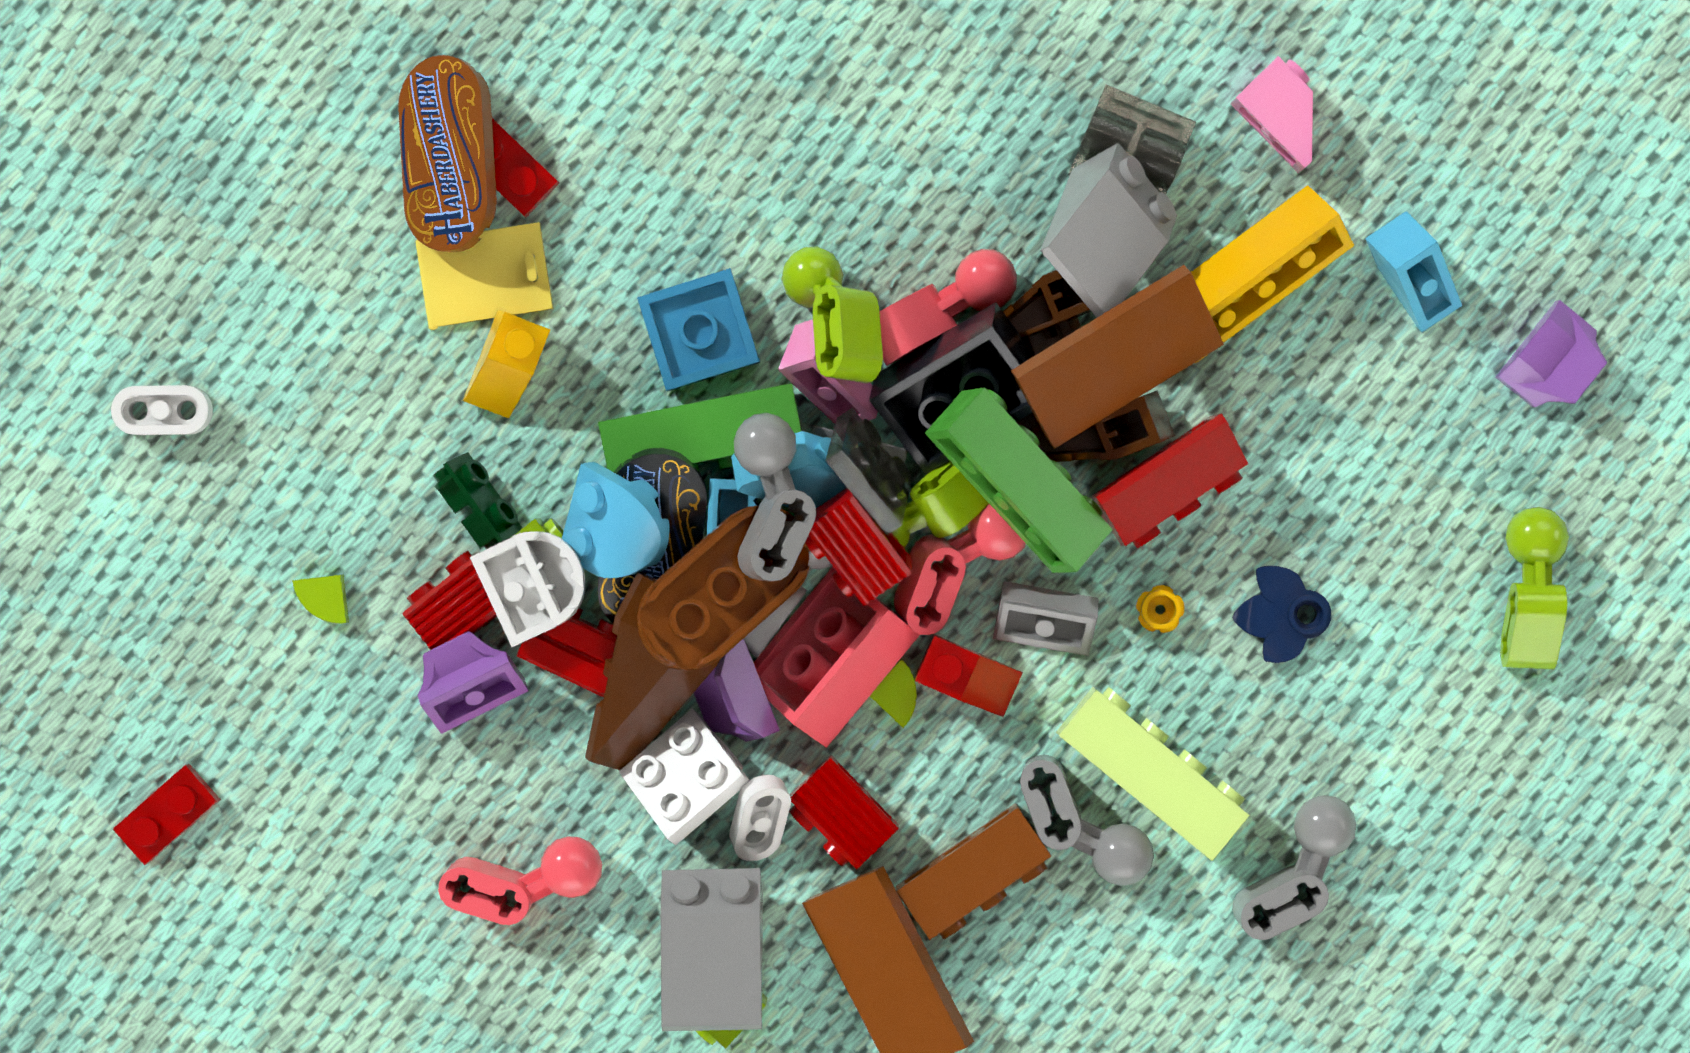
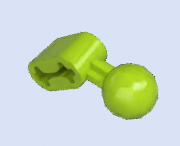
(843, 317)
(942, 502)
(1535, 607)

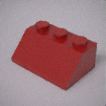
(1171, 481)

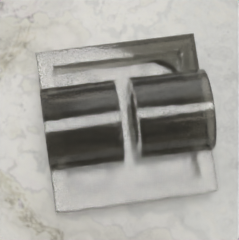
(1143, 130)

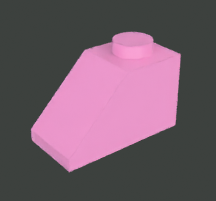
(1281, 110)
(826, 393)

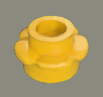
(1169, 618)

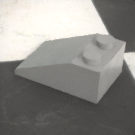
(1108, 228)
(711, 949)

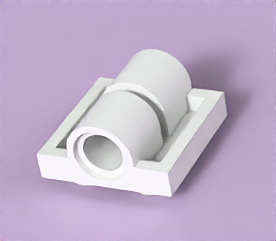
(684, 776)

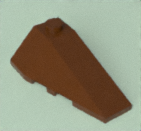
(638, 692)

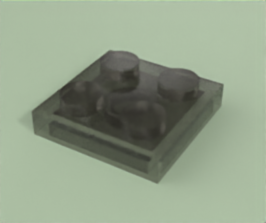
(869, 471)

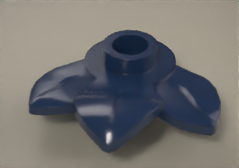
(1275, 611)

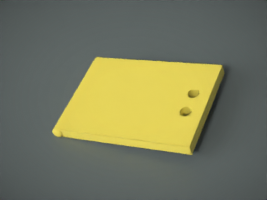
(486, 278)

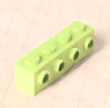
(1152, 773)

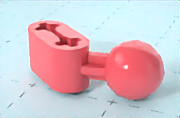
(928, 313)
(939, 585)
(567, 869)

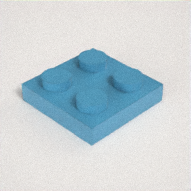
(698, 330)

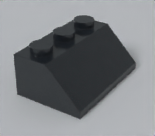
(927, 381)

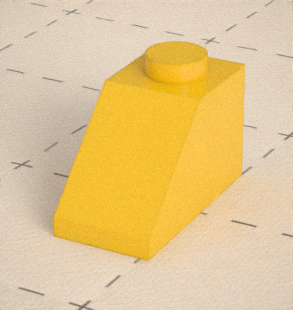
(506, 363)

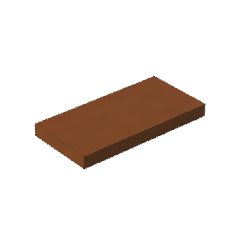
(1118, 356)
(887, 967)

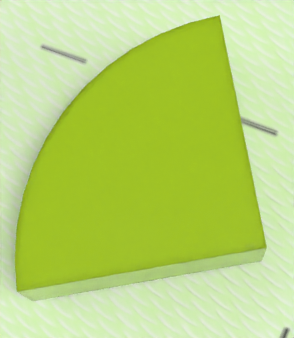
(324, 597)
(897, 693)

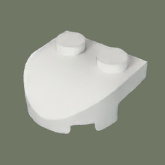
(531, 583)

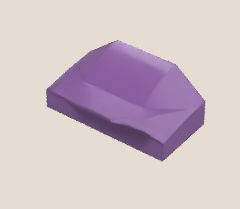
(1554, 359)
(466, 681)
(735, 699)

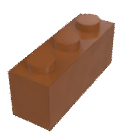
(974, 873)

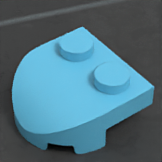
(614, 523)

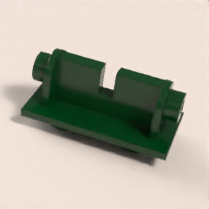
(467, 483)

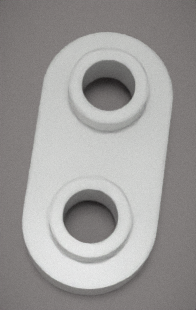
(163, 409)
(760, 817)

